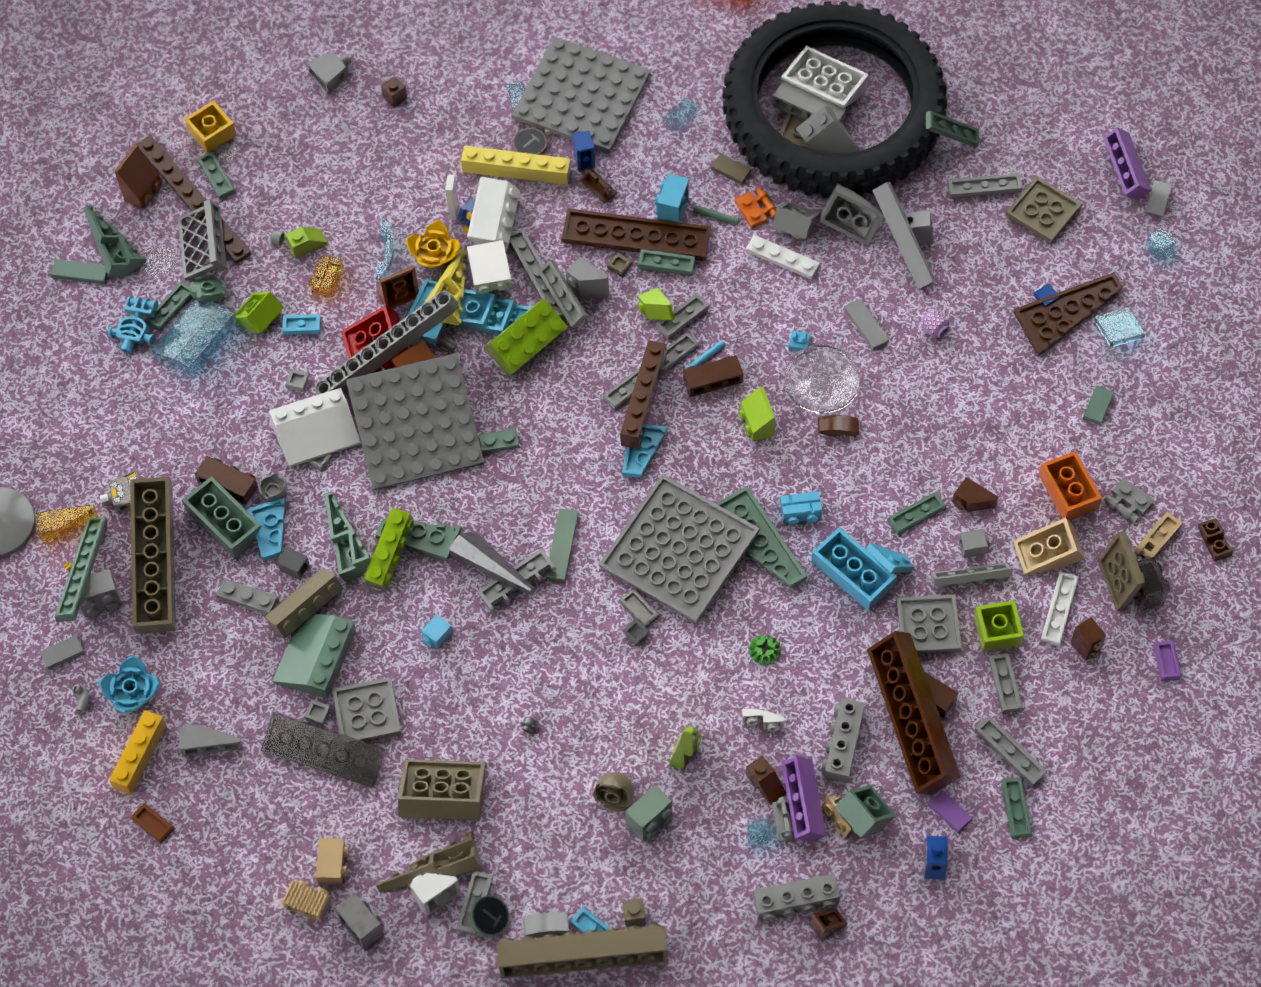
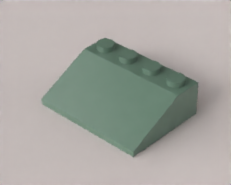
(315, 654)

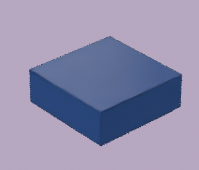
(1045, 291)

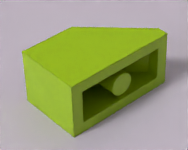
(305, 240)
(655, 305)

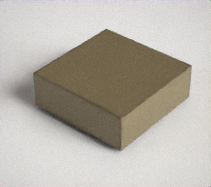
(619, 264)

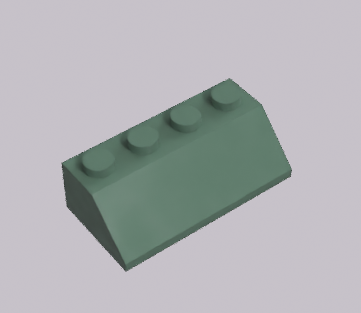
(222, 517)

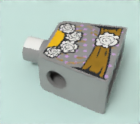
(120, 492)

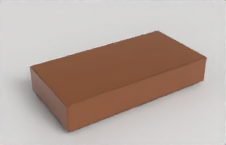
(152, 823)

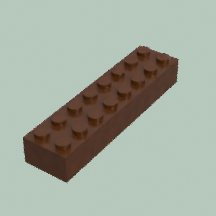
(913, 713)

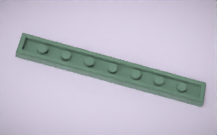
(81, 569)

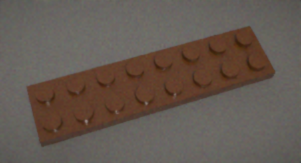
(635, 233)

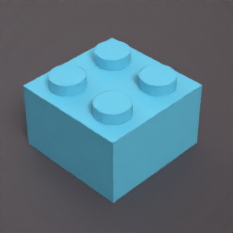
(673, 198)

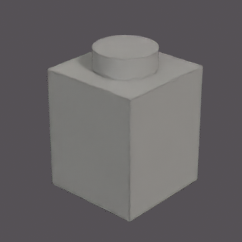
(973, 543)

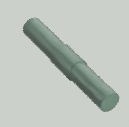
(716, 215)

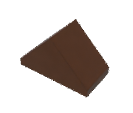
(827, 923)

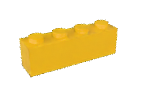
(137, 752)

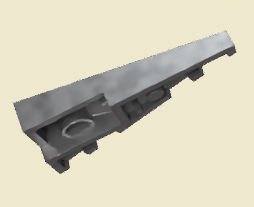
(476, 552)

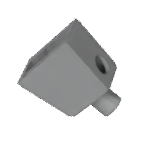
(329, 70)
(921, 226)

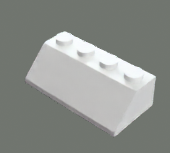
(493, 212)

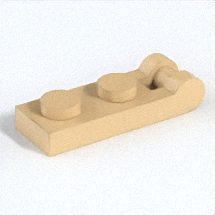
(1159, 536)

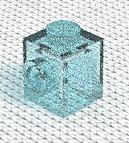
(1160, 244)

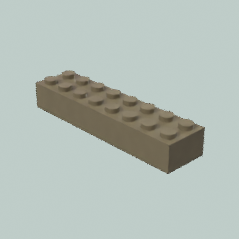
(152, 555)
(582, 951)

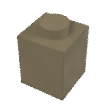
(634, 912)

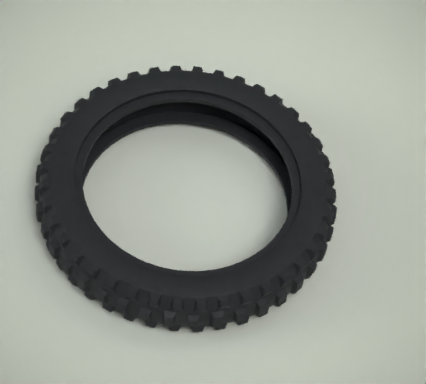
(835, 26)

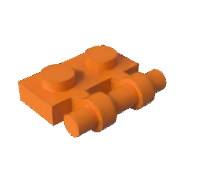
(751, 210)

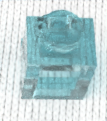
(760, 831)

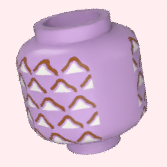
(935, 324)

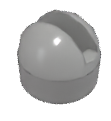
(277, 237)

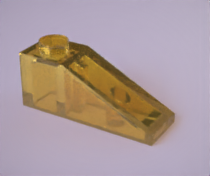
(60, 522)

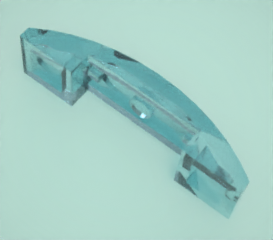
(384, 269)

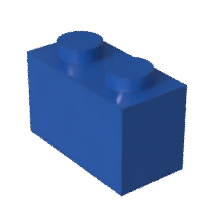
(583, 150)

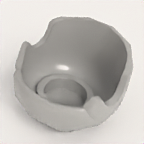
(273, 487)

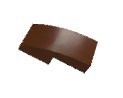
(835, 424)
(1214, 539)

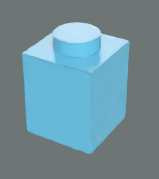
(436, 632)

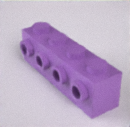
(1127, 163)
(803, 799)

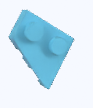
(891, 560)

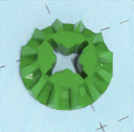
(770, 655)

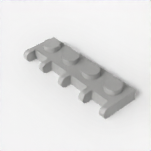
(528, 569)

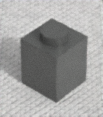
(293, 563)

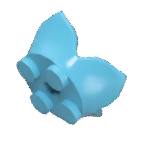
(131, 673)

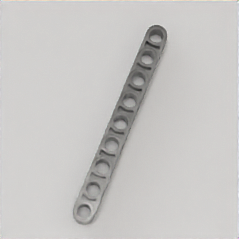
(390, 342)

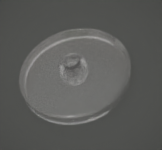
(822, 379)

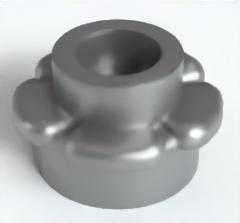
(529, 725)

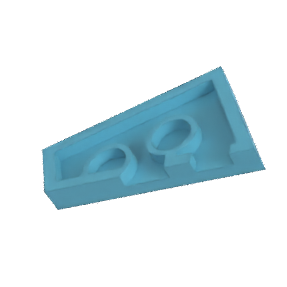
(637, 460)
(271, 533)

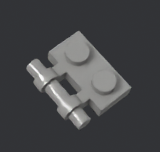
(1131, 496)

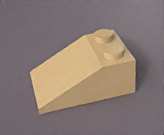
(1049, 548)

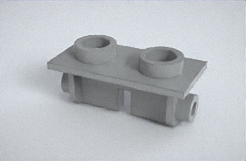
(783, 820)

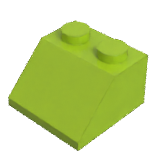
(259, 312)
(757, 415)

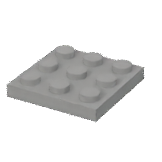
(931, 622)
(367, 710)

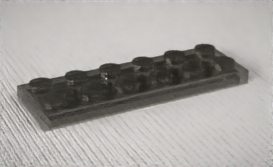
(323, 749)

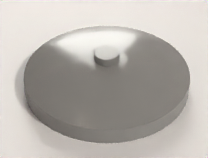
(16, 521)

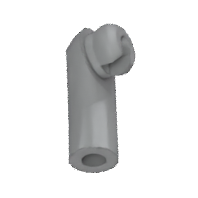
(83, 696)

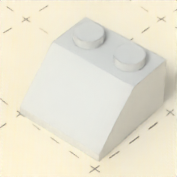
(434, 891)

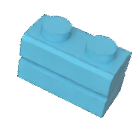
(801, 508)

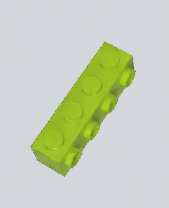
(389, 548)

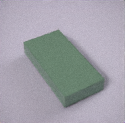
(1098, 405)

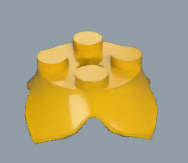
(435, 237)

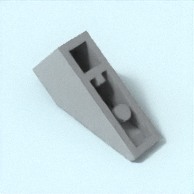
(202, 740)

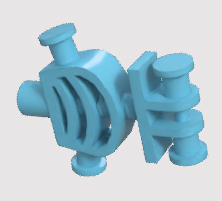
(130, 325)

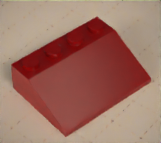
(369, 329)

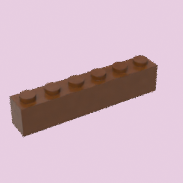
(643, 394)

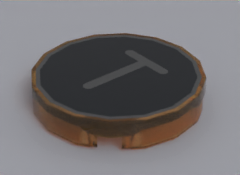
(530, 141)

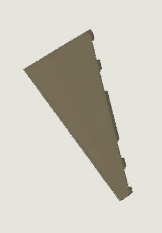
(450, 861)

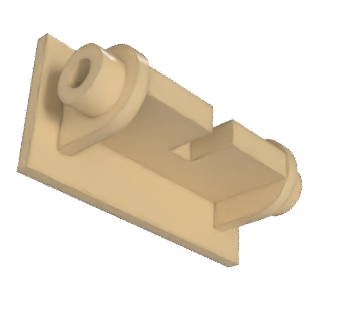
(830, 810)

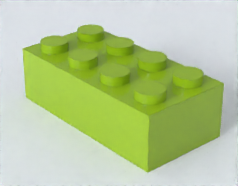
(525, 337)

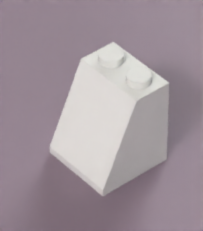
(489, 267)

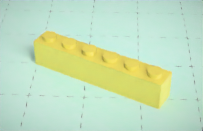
(516, 165)

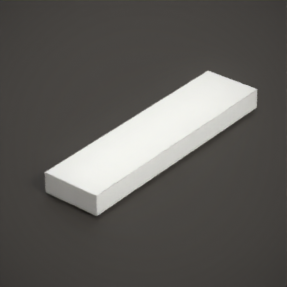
(1059, 609)

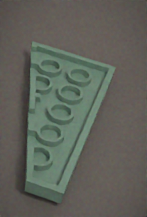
(768, 546)

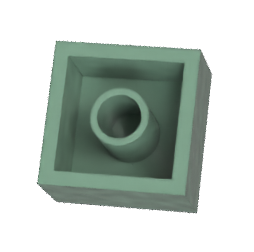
(865, 811)
(649, 813)

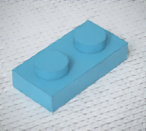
(301, 324)

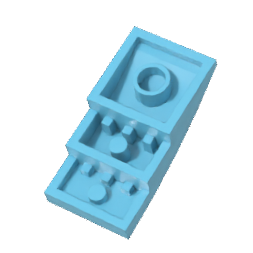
(488, 313)

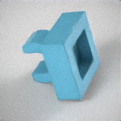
(798, 340)

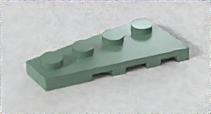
(429, 539)

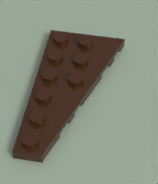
(1050, 323)

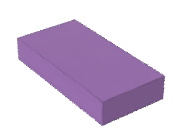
(1167, 660)
(950, 811)

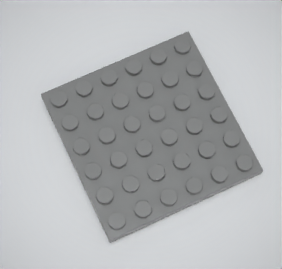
(581, 92)
(415, 421)
(679, 548)

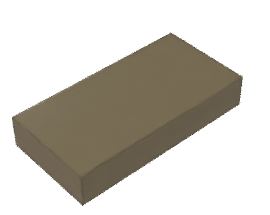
(731, 169)

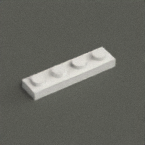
(782, 257)

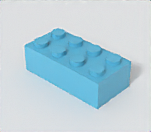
(853, 569)

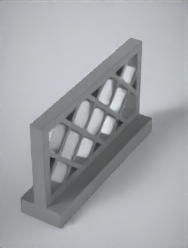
(213, 236)

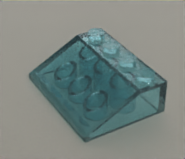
(194, 336)

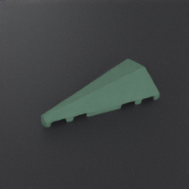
(116, 253)
(350, 552)

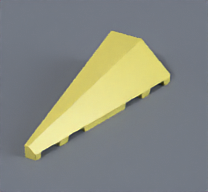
(453, 282)

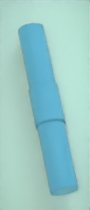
(707, 355)

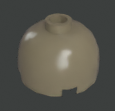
(614, 791)

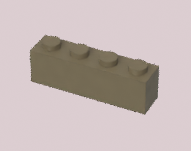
(303, 602)

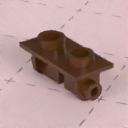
(597, 185)

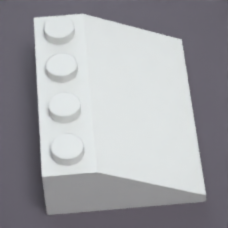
(826, 77)
(314, 427)

